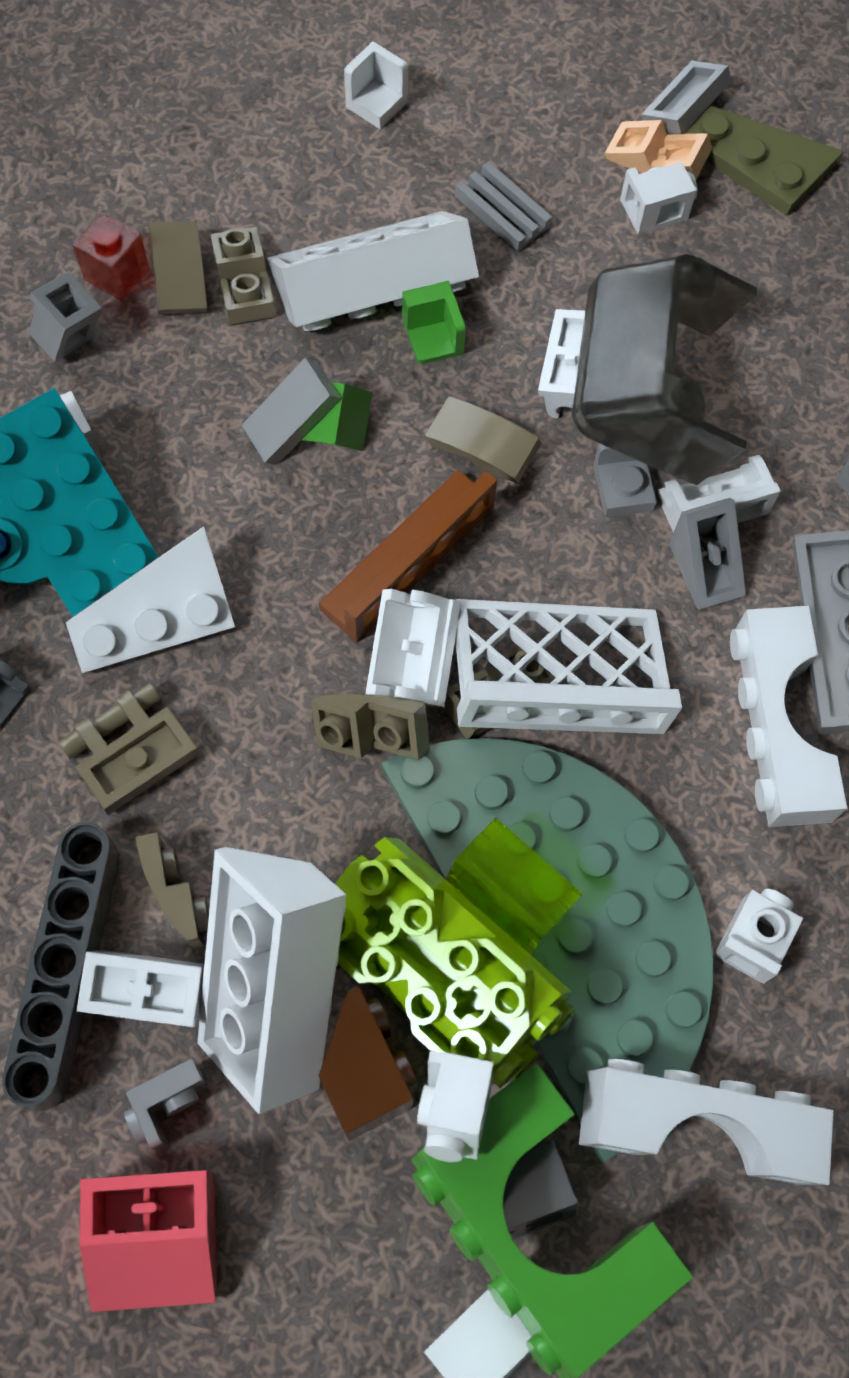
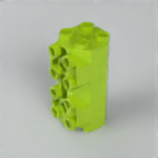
(446, 963)

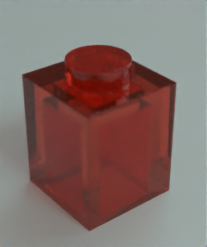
(111, 256)

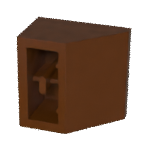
(360, 1072)

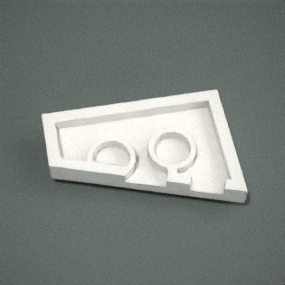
(154, 609)

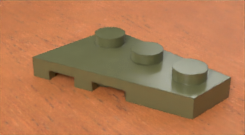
(765, 159)

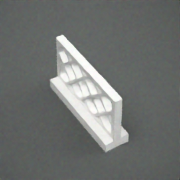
(573, 703)

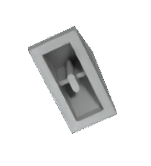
(710, 553)

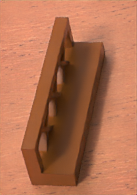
(410, 551)

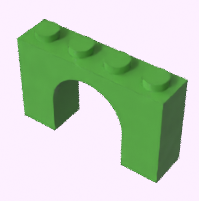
(571, 1315)

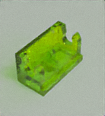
(512, 885)

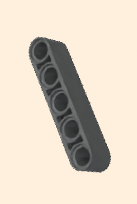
(44, 991)

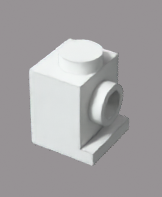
(658, 196)
(750, 950)
(455, 1105)

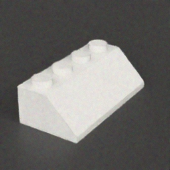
(373, 268)
(269, 974)

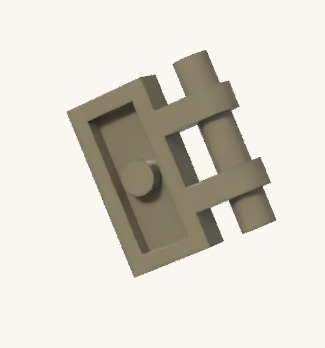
(137, 758)

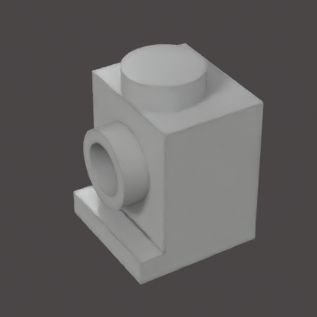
(63, 316)

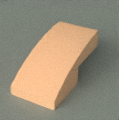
(648, 146)

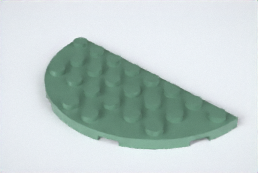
(635, 937)

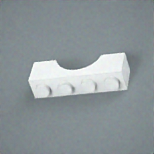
(795, 779)
(775, 1137)

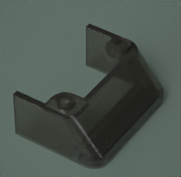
(626, 361)

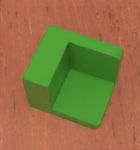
(433, 322)
(347, 421)

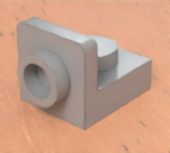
(622, 483)
(169, 1091)

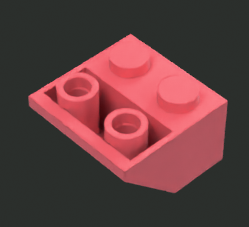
(149, 1240)

